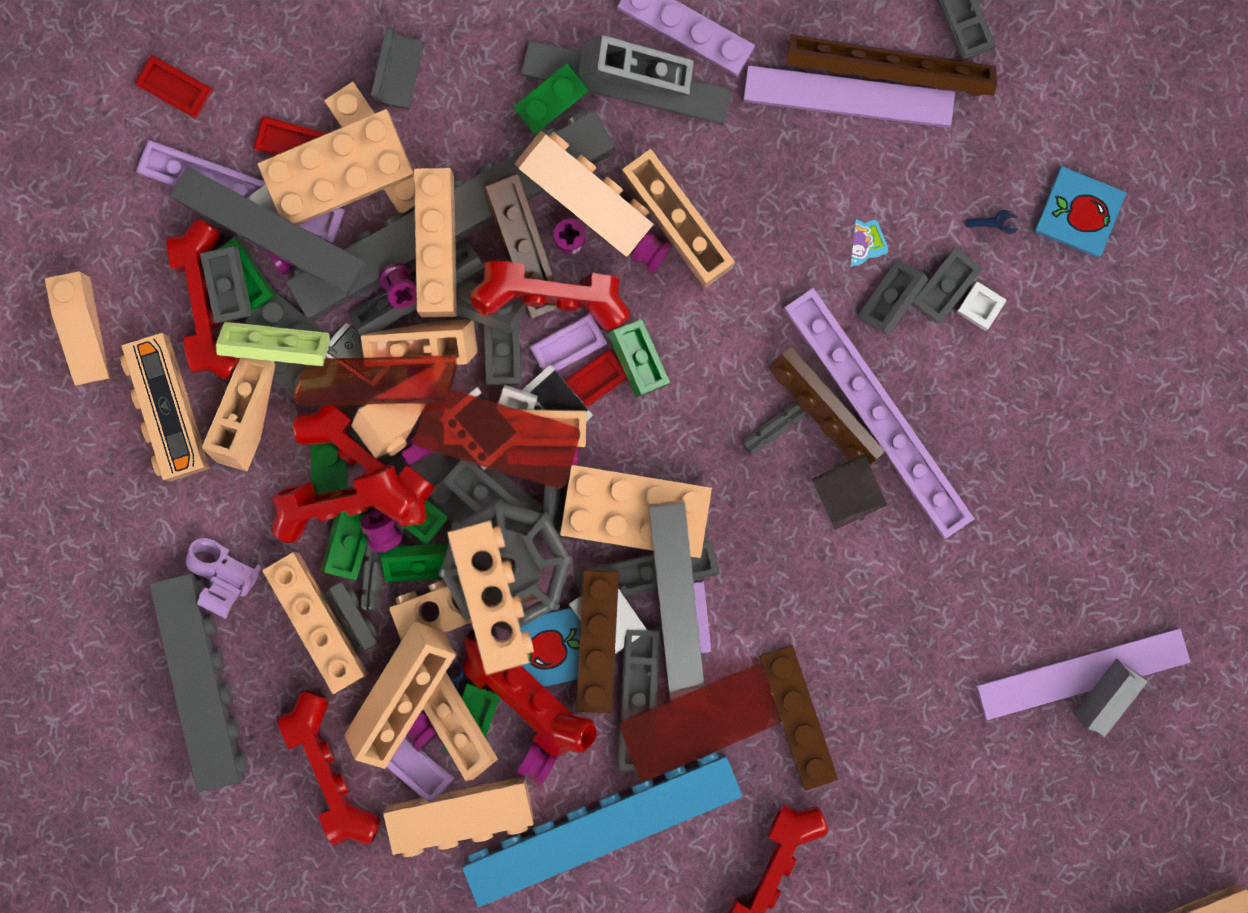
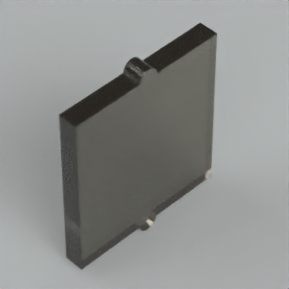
(849, 491)

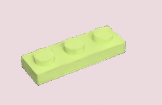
(273, 344)

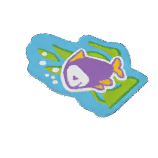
(867, 242)

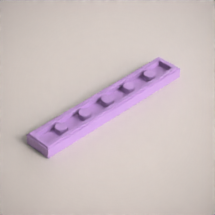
(849, 96)
(169, 164)
(1079, 673)

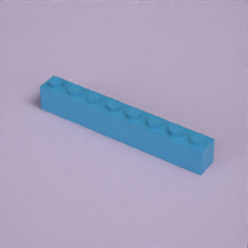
(601, 829)

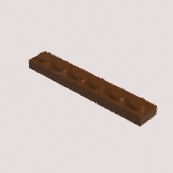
(892, 65)

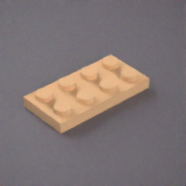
(336, 169)
(616, 507)

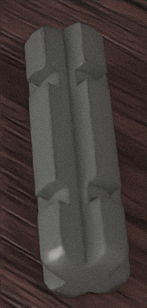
(773, 428)
(371, 581)

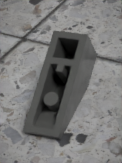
(634, 66)

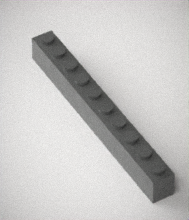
(398, 239)

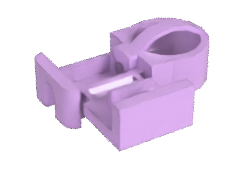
(229, 579)

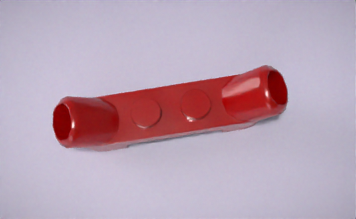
(185, 257)
(506, 282)
(332, 426)
(374, 488)
(555, 725)
(342, 819)
(789, 830)

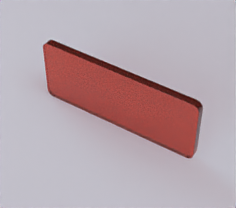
(377, 381)
(499, 438)
(700, 722)

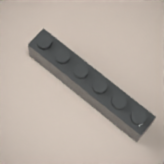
(198, 683)

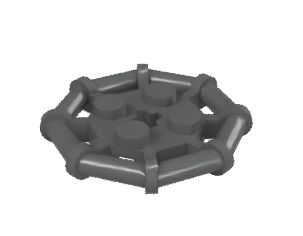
(526, 557)

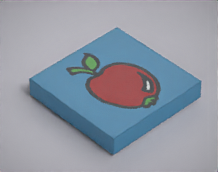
(1080, 212)
(555, 647)

